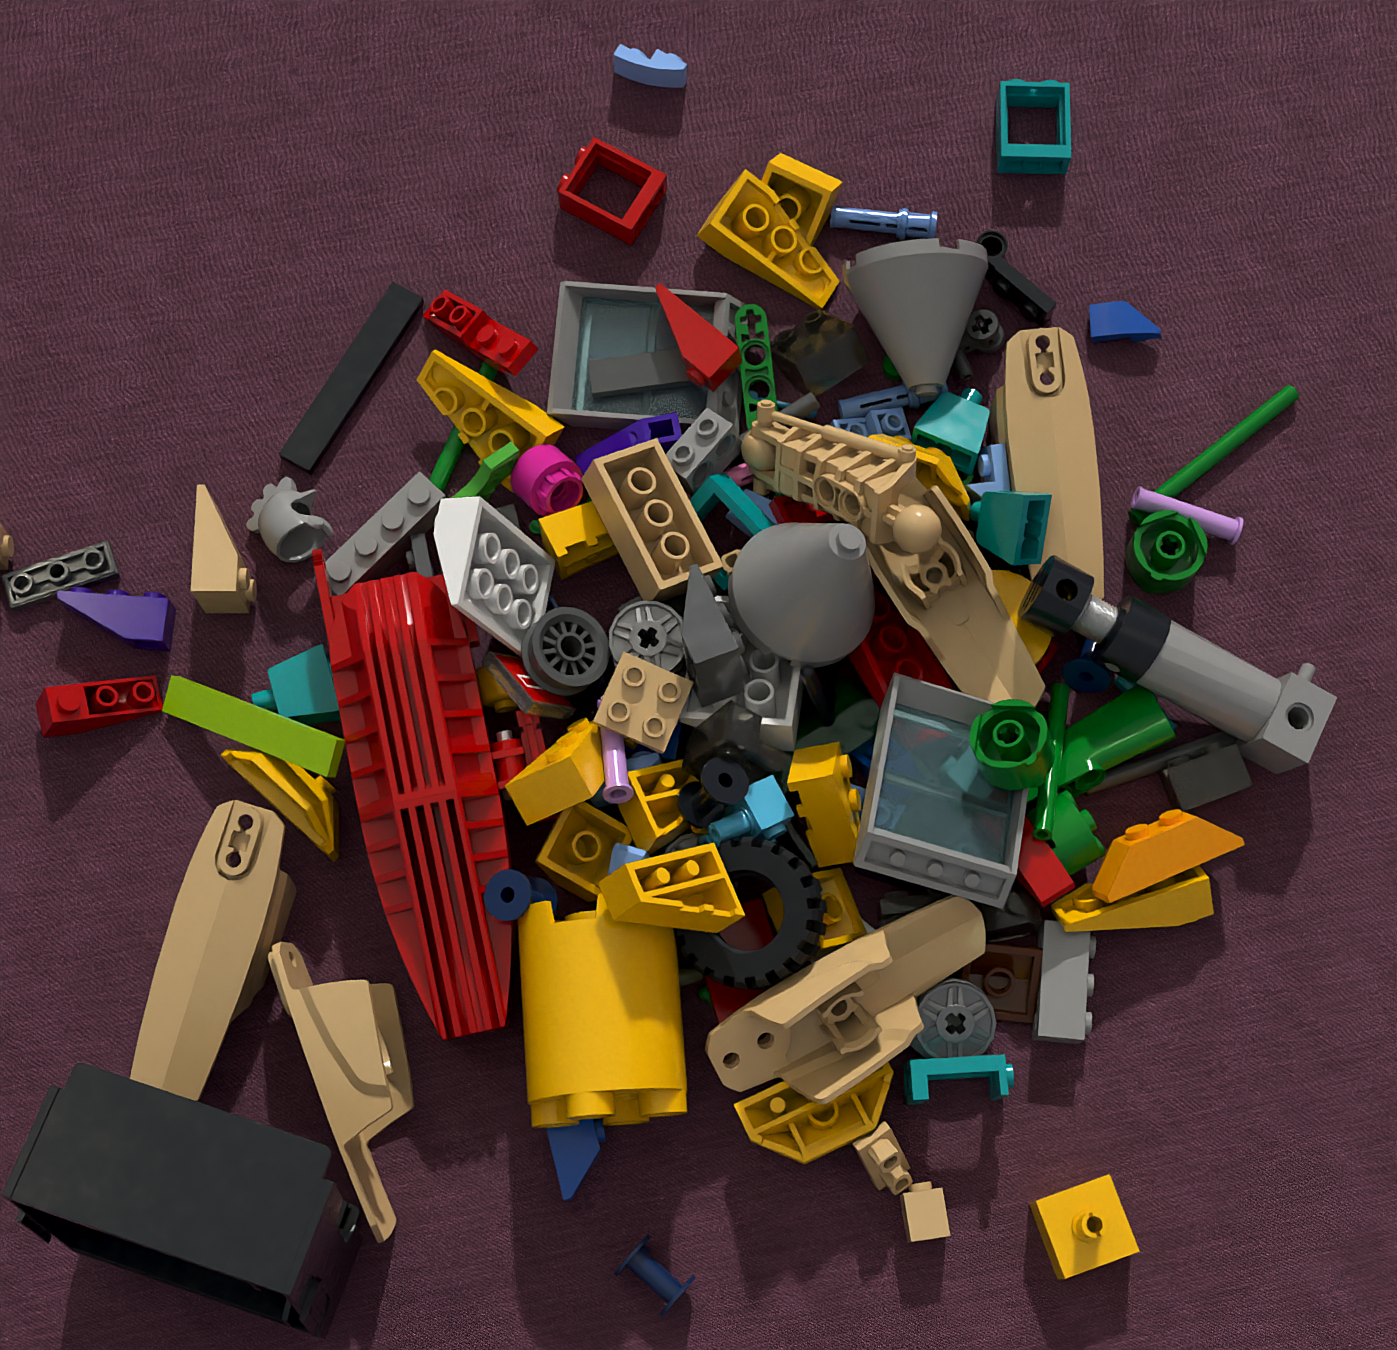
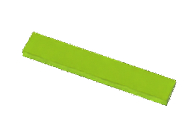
(254, 726)

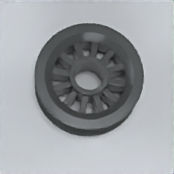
(580, 636)

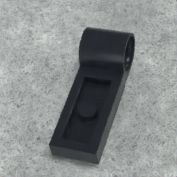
(1011, 284)

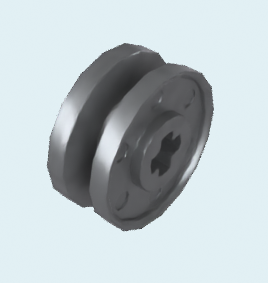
(648, 621)
(976, 1017)

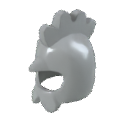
(287, 521)

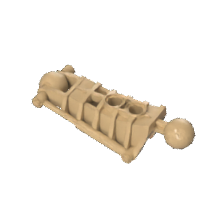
(840, 475)

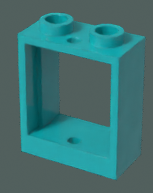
(1033, 157)
(723, 488)

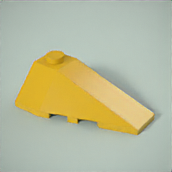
(762, 238)
(484, 410)

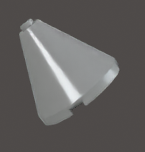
(918, 303)
(804, 591)

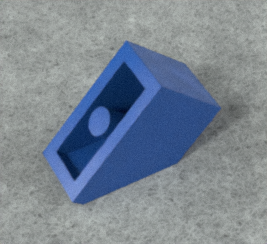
(575, 1152)

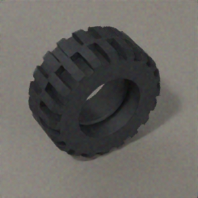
(798, 932)

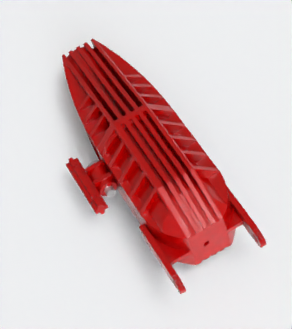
(429, 787)

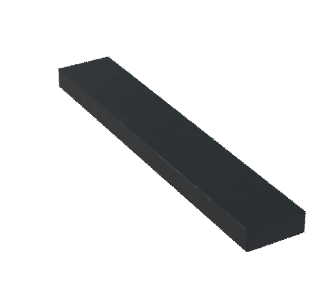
(351, 378)

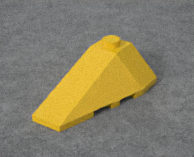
(1164, 904)

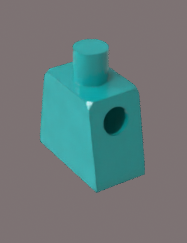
(955, 427)
(1012, 524)
(302, 688)

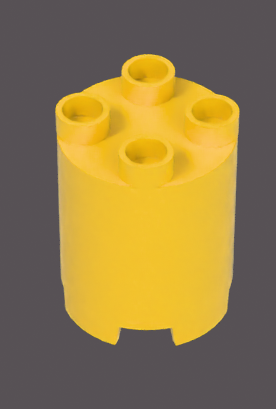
(600, 1018)

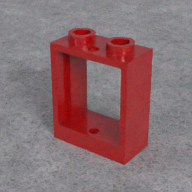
(600, 153)

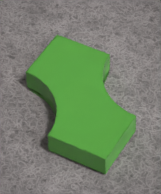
(491, 473)

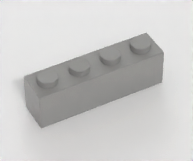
(385, 535)

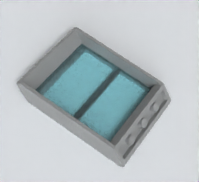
(623, 321)
(929, 805)

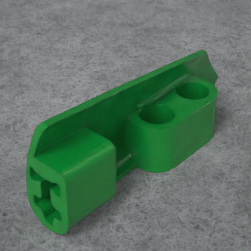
(1108, 737)

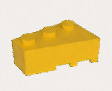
(561, 775)
(653, 809)

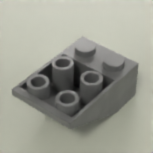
(708, 645)

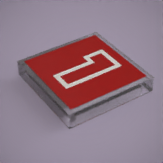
(523, 690)

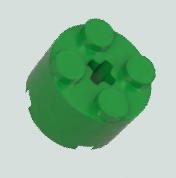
(1148, 549)
(1012, 745)
(1072, 835)

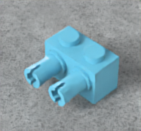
(759, 815)

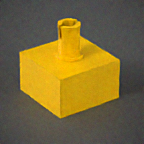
(1084, 1227)

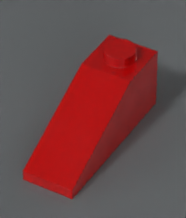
(703, 348)

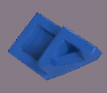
(1120, 321)

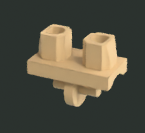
(884, 1159)

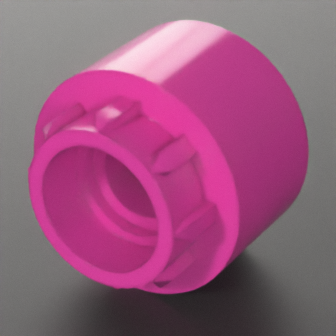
(547, 480)

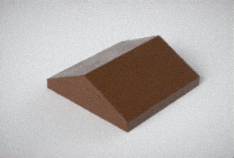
(1008, 979)

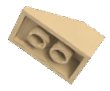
(218, 572)

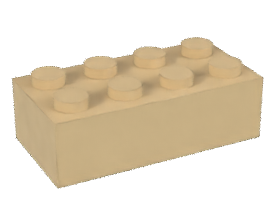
(650, 520)

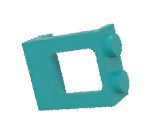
(919, 1071)

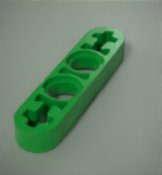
(754, 373)

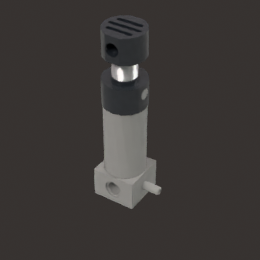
(1269, 716)

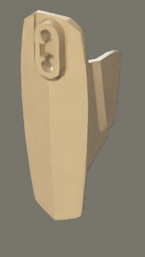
(1052, 445)
(956, 606)
(214, 948)
(849, 1008)
(357, 1063)

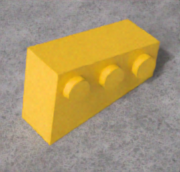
(576, 539)
(826, 802)
(674, 891)

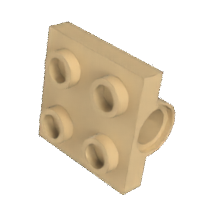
(642, 702)

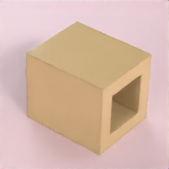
(924, 1212)

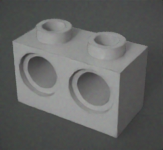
(704, 450)

